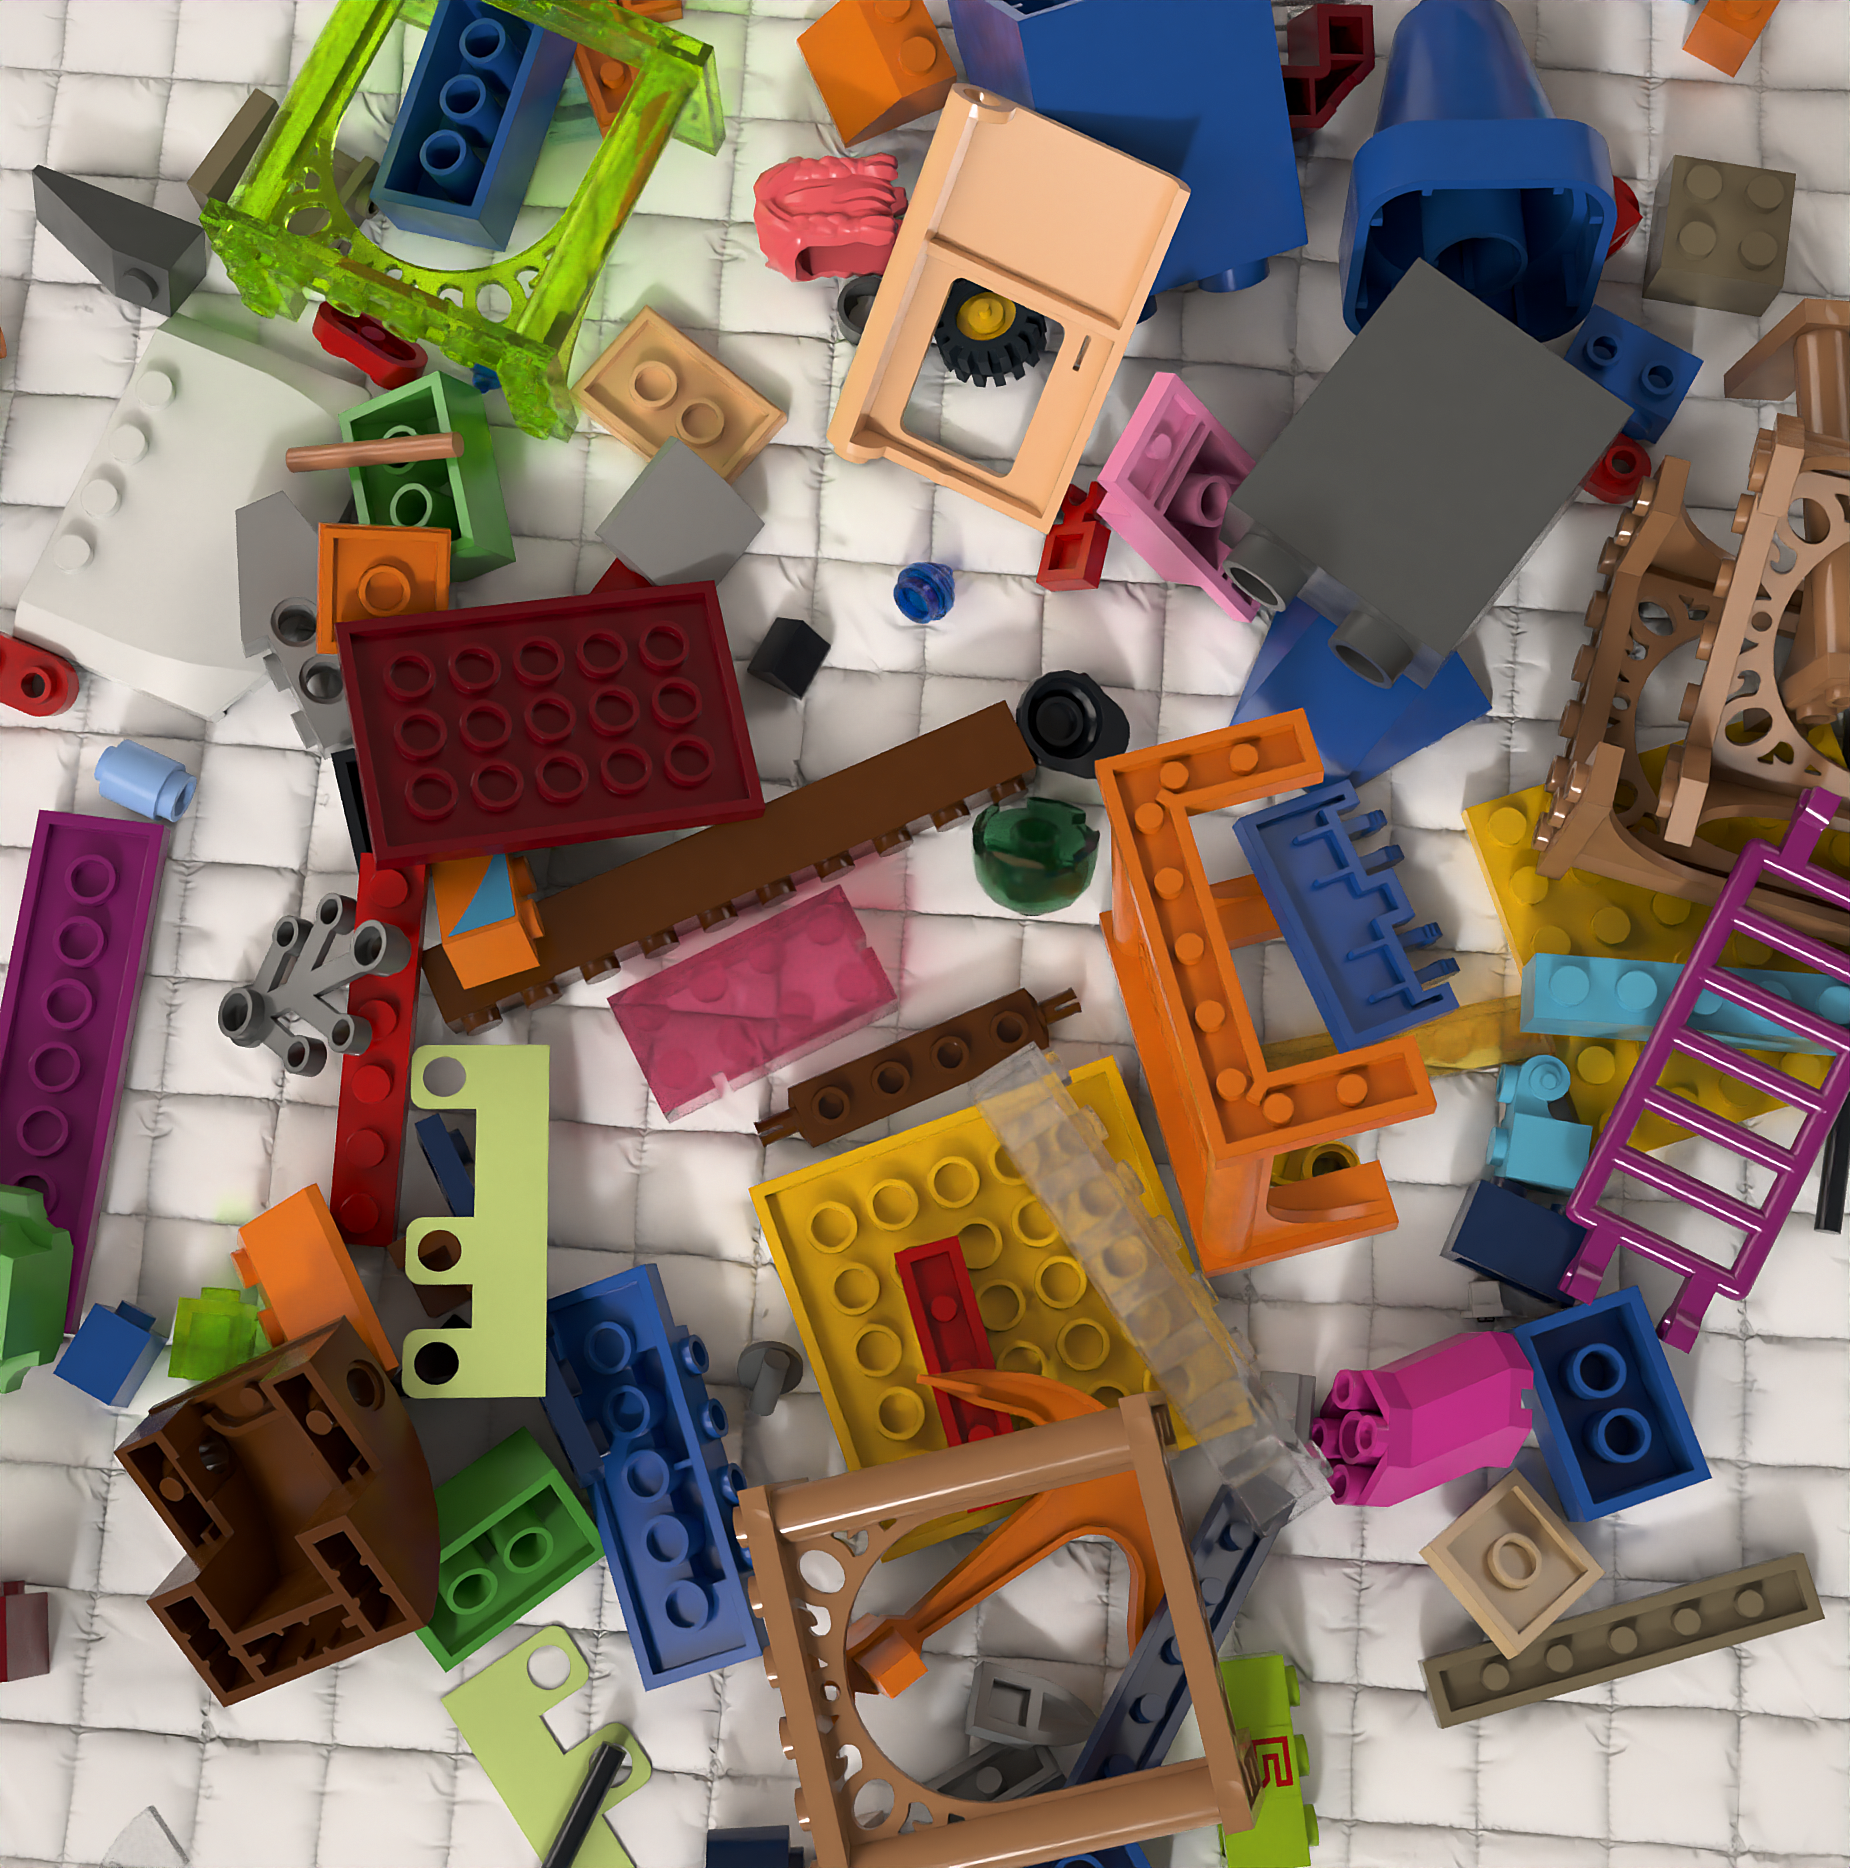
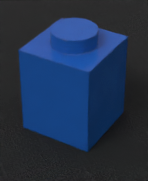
(112, 1353)

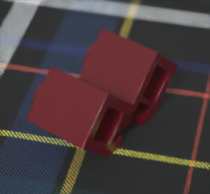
(1327, 58)

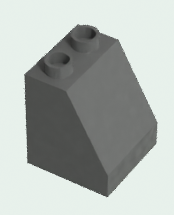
(1418, 479)

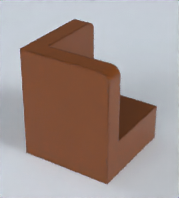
(437, 1252)

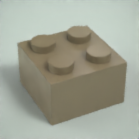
(1719, 235)

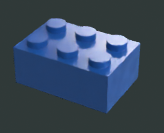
(1607, 1407)

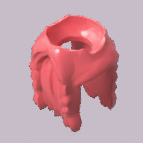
(829, 216)

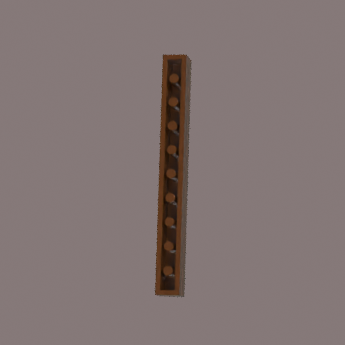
(750, 862)

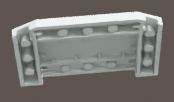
(147, 546)

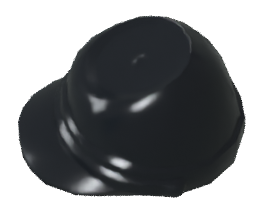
(1071, 723)

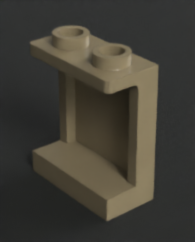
(234, 149)

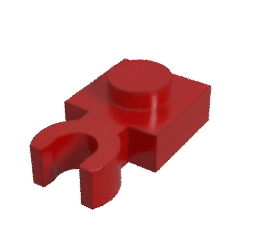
(1078, 547)

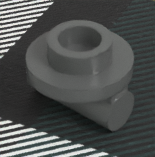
(769, 1371)

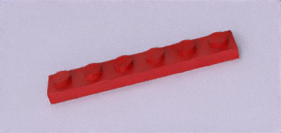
(378, 1082)

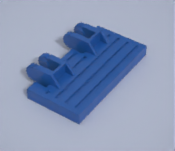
(1343, 916)

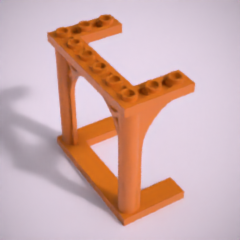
(1192, 1024)

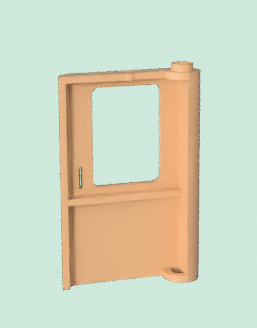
(1042, 224)

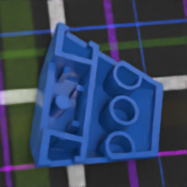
(1353, 722)

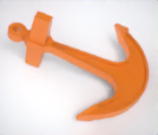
(887, 1648)

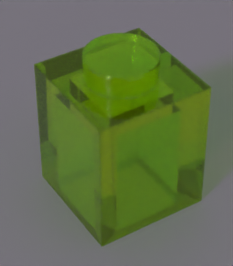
(212, 1334)

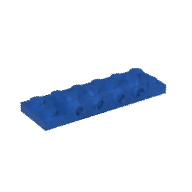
(667, 1479)

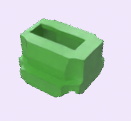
(32, 1284)

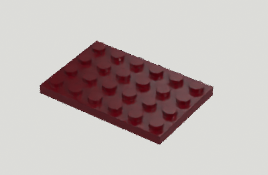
(546, 723)

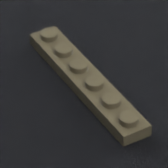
(1623, 1639)

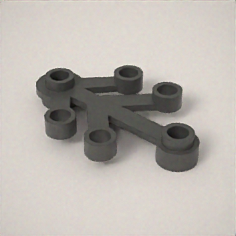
(252, 1011)

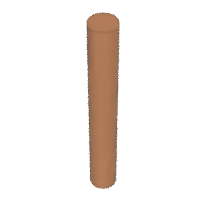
(375, 452)

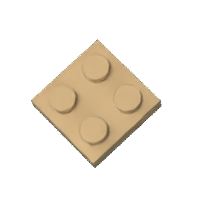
(1512, 1563)

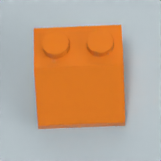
(877, 65)

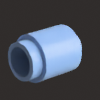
(145, 781)

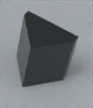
(790, 656)

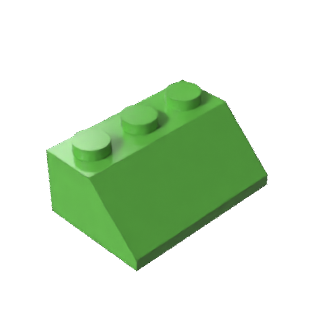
(438, 492)
(505, 1545)

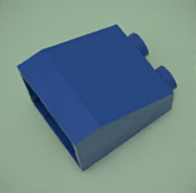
(1170, 85)

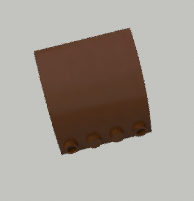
(294, 1510)

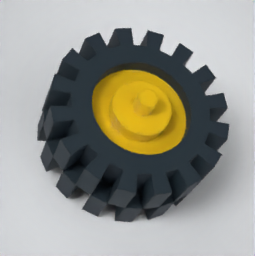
(988, 335)

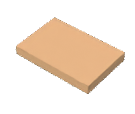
(665, 385)

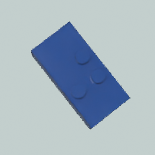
(471, 124)

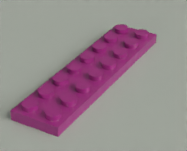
(74, 1015)

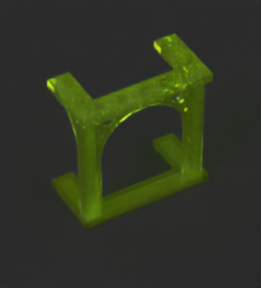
(535, 344)

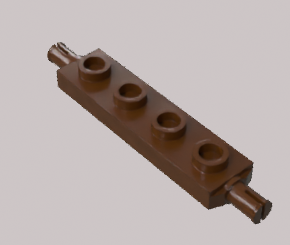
(915, 1067)

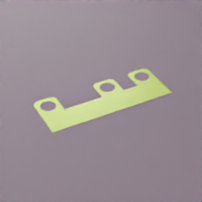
(509, 1230)
(535, 1780)

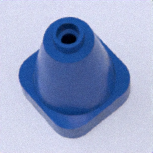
(1476, 178)

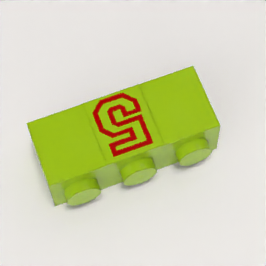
(1261, 1699)

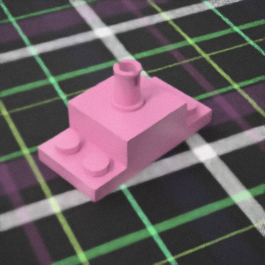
(1172, 490)

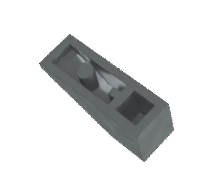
(121, 242)

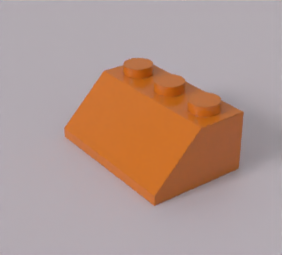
(306, 1275)

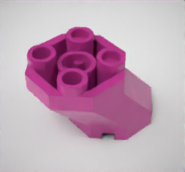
(1424, 1419)

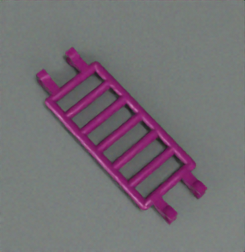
(1607, 1229)

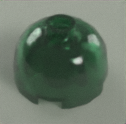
(1034, 855)

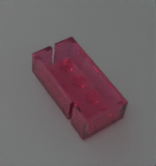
(754, 1003)

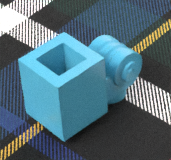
(1531, 1143)

